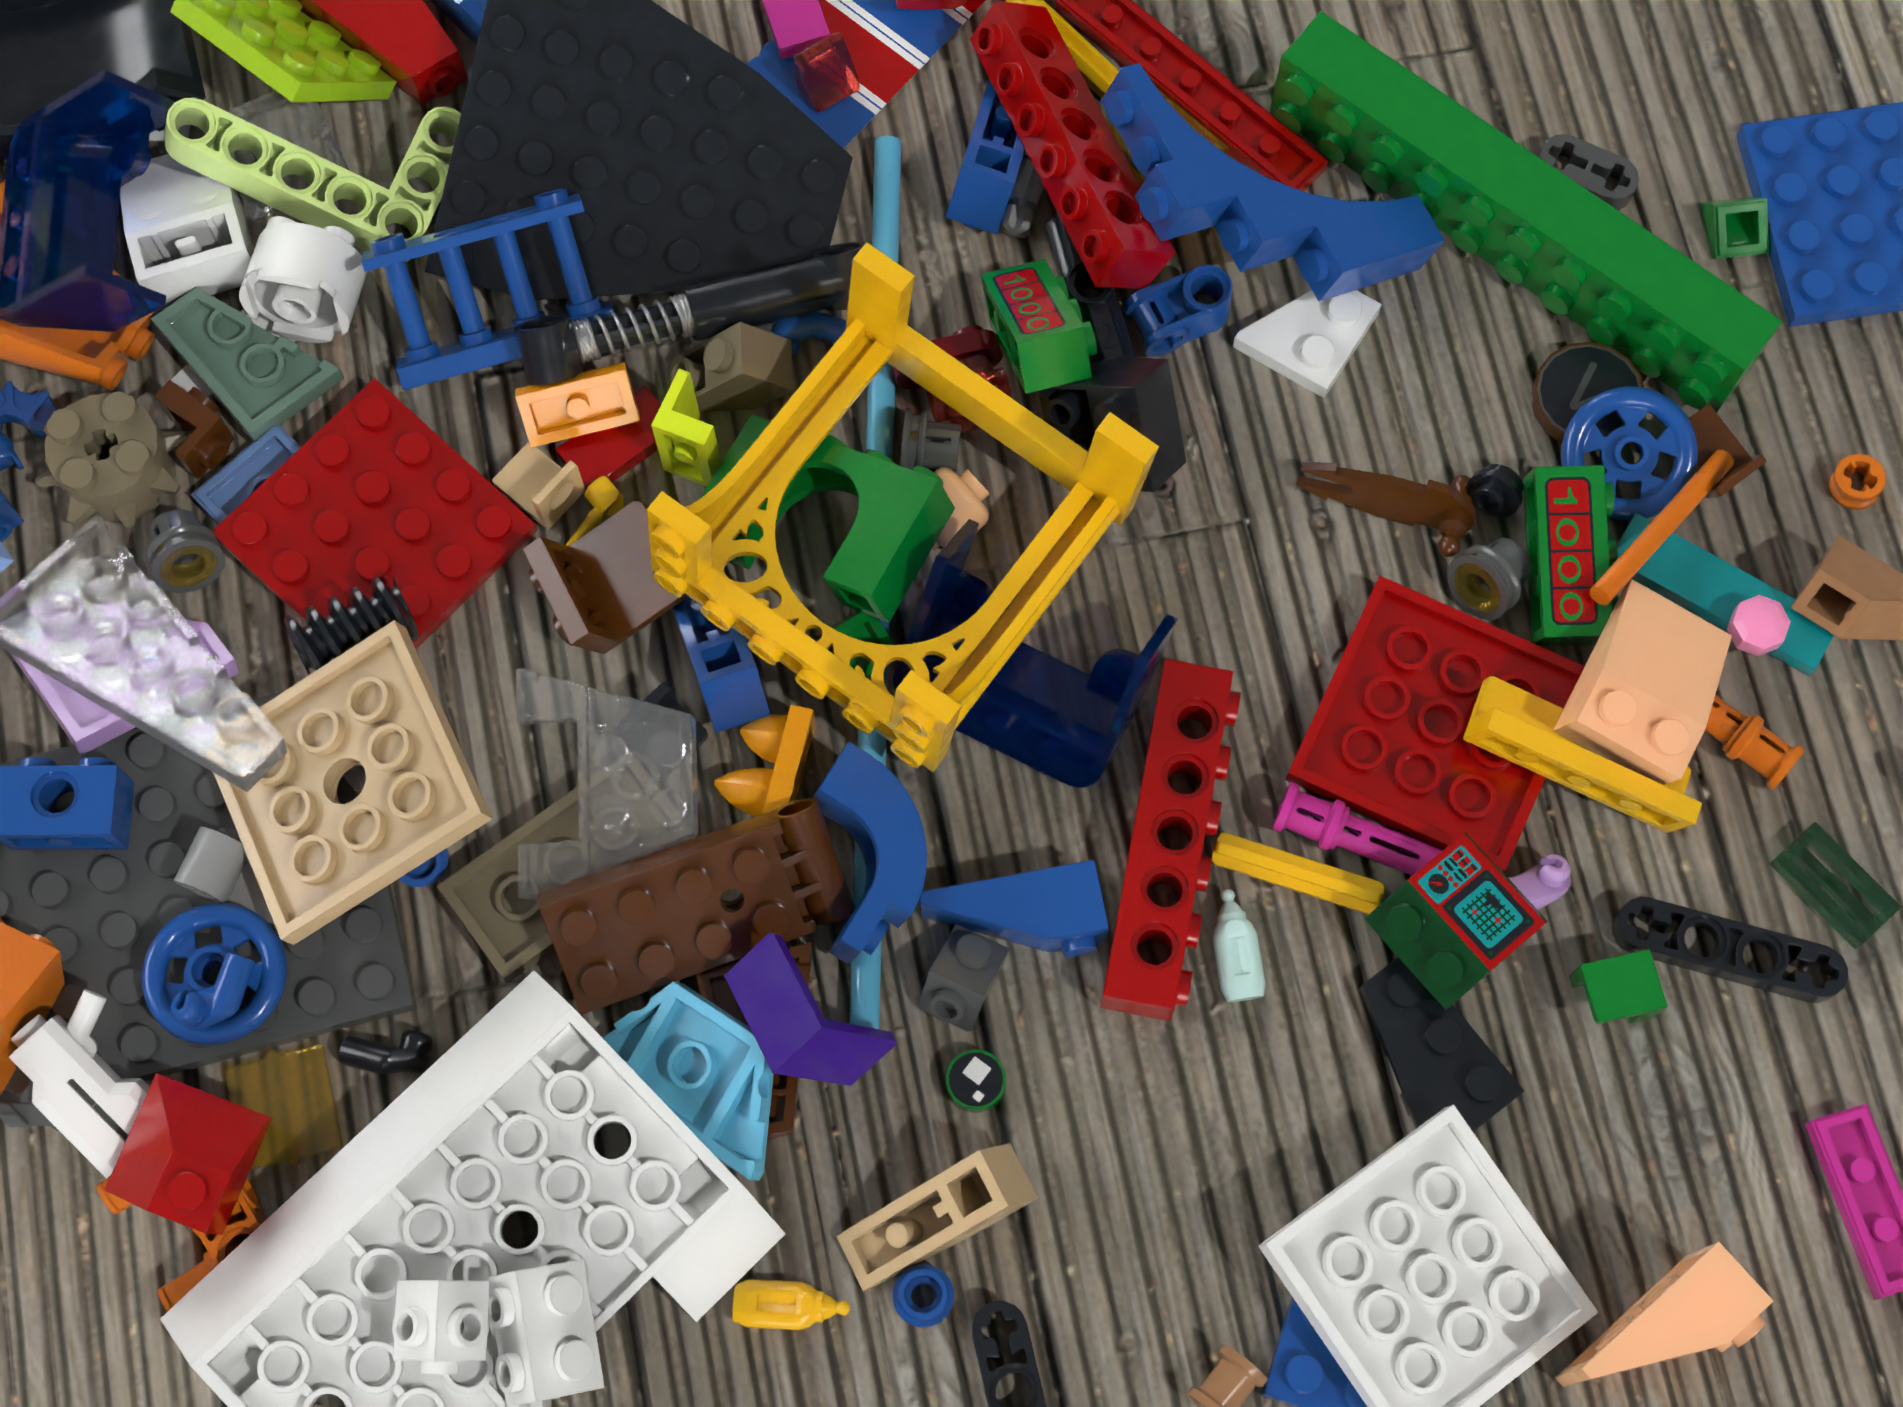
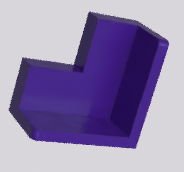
(791, 1025)

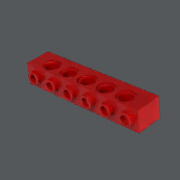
(1070, 145)
(1183, 694)

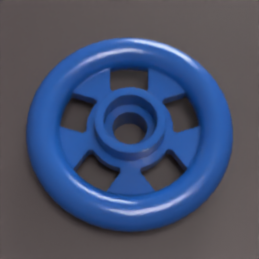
(1631, 406)
(179, 940)

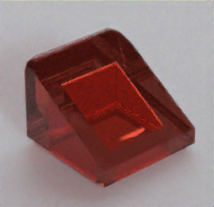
(826, 72)

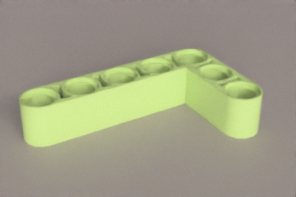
(326, 179)

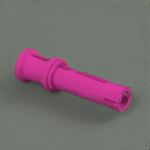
(1330, 833)

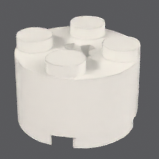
(303, 280)

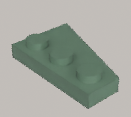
(244, 366)

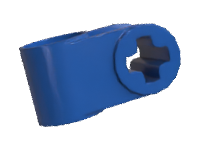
(1172, 316)

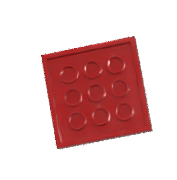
(370, 502)
(1399, 717)

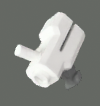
(74, 1085)

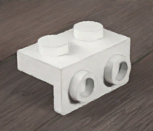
(544, 1333)

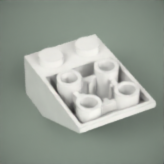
(184, 231)

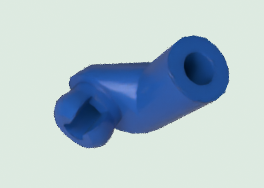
(811, 325)
(217, 1002)

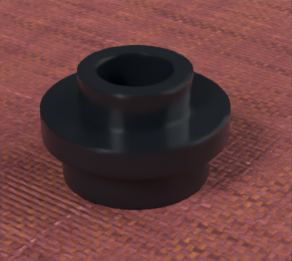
(1496, 490)

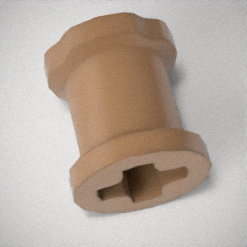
(1228, 1381)

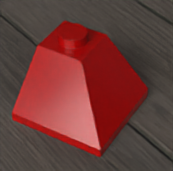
(188, 1155)

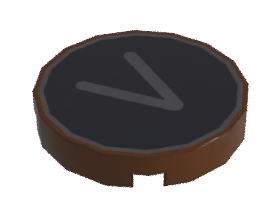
(1573, 378)

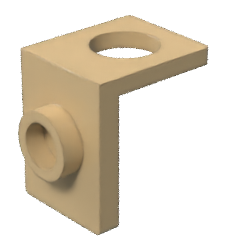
(540, 485)

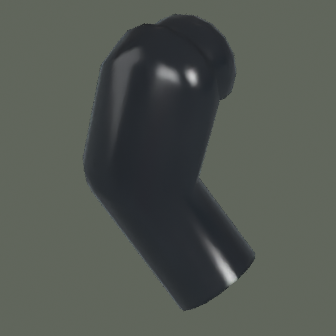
(384, 1058)

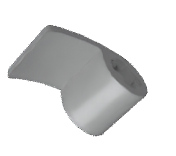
(221, 872)

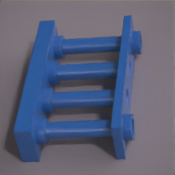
(477, 344)

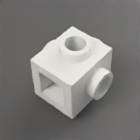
(441, 1323)

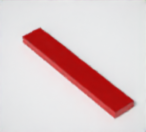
(1198, 88)

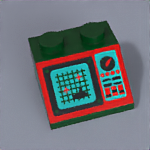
(1455, 920)

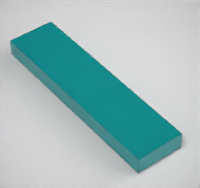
(1715, 589)

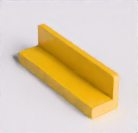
(1521, 731)

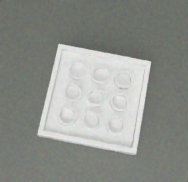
(1429, 1274)

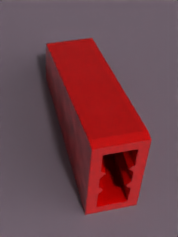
(401, 37)

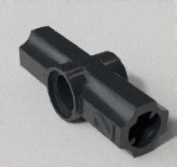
(1103, 311)

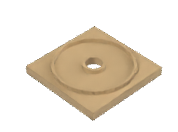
(416, 800)

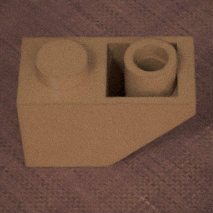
(1853, 595)

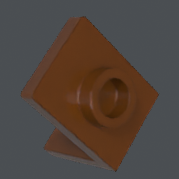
(1714, 435)

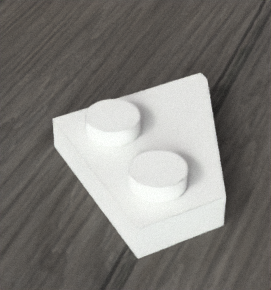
(1310, 337)

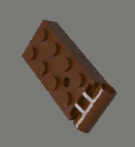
(666, 913)

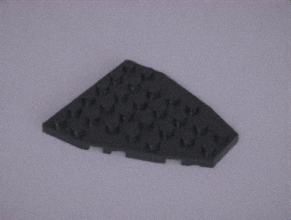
(664, 135)

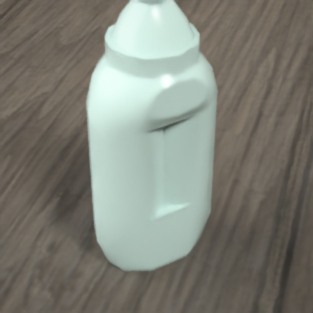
(1237, 953)

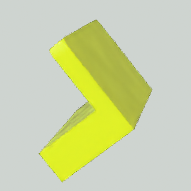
(683, 441)

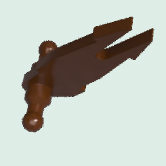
(1398, 499)

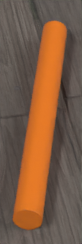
(1661, 527)

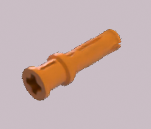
(1752, 742)

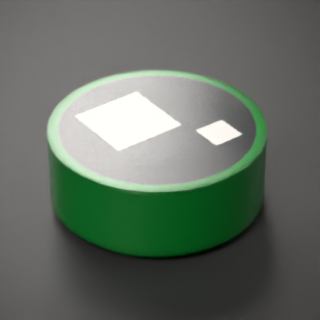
(975, 1081)

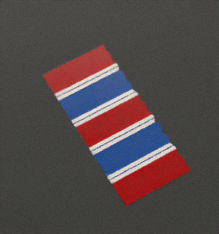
(886, 50)

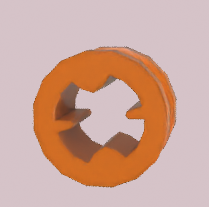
(1873, 478)

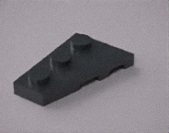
(1434, 1051)

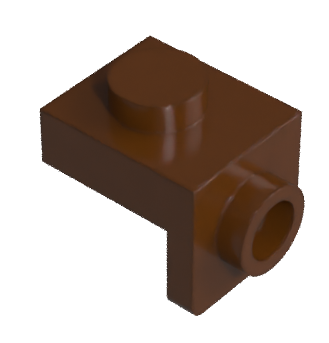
(197, 414)

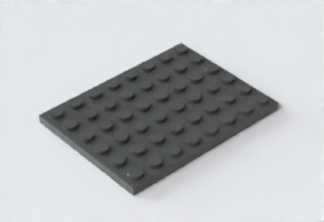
(113, 903)

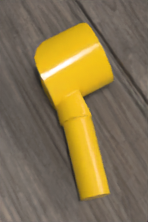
(606, 502)

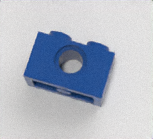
(94, 820)

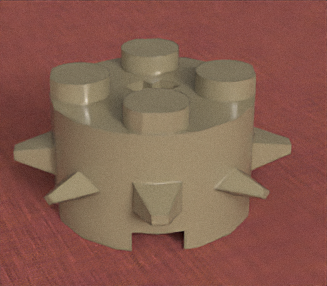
(110, 457)

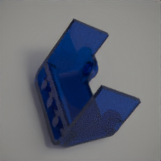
(65, 207)
(1036, 704)

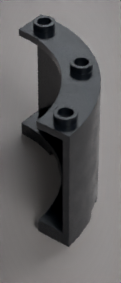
(70, 41)

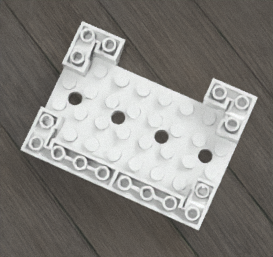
(425, 1197)

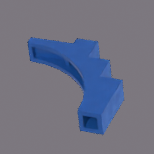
(1259, 219)

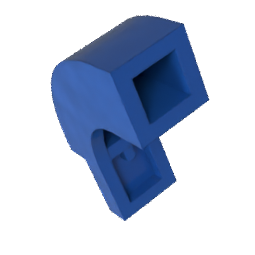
(890, 834)

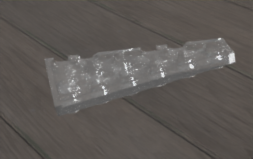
(125, 646)

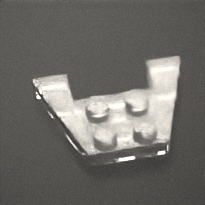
(631, 779)

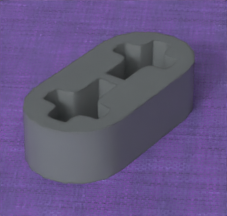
(1591, 168)

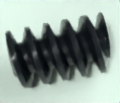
(345, 627)

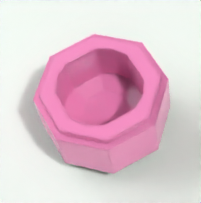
(1758, 625)

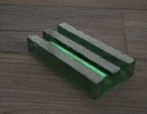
(1836, 887)

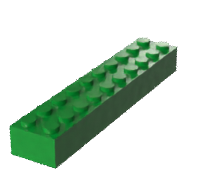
(1521, 215)

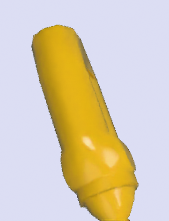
(782, 1304)

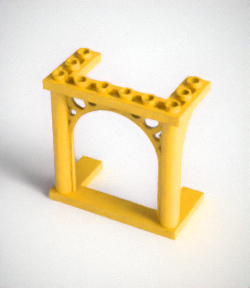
(698, 540)

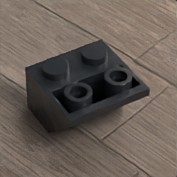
(1136, 393)

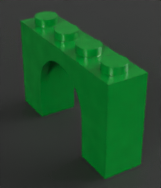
(894, 526)

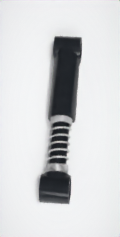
(556, 346)

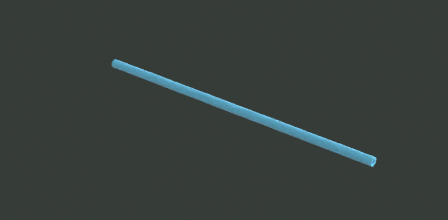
(879, 437)

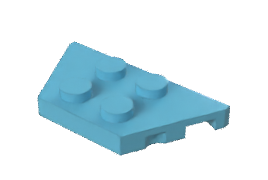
(704, 1071)

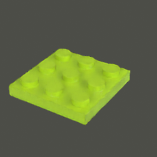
(288, 49)

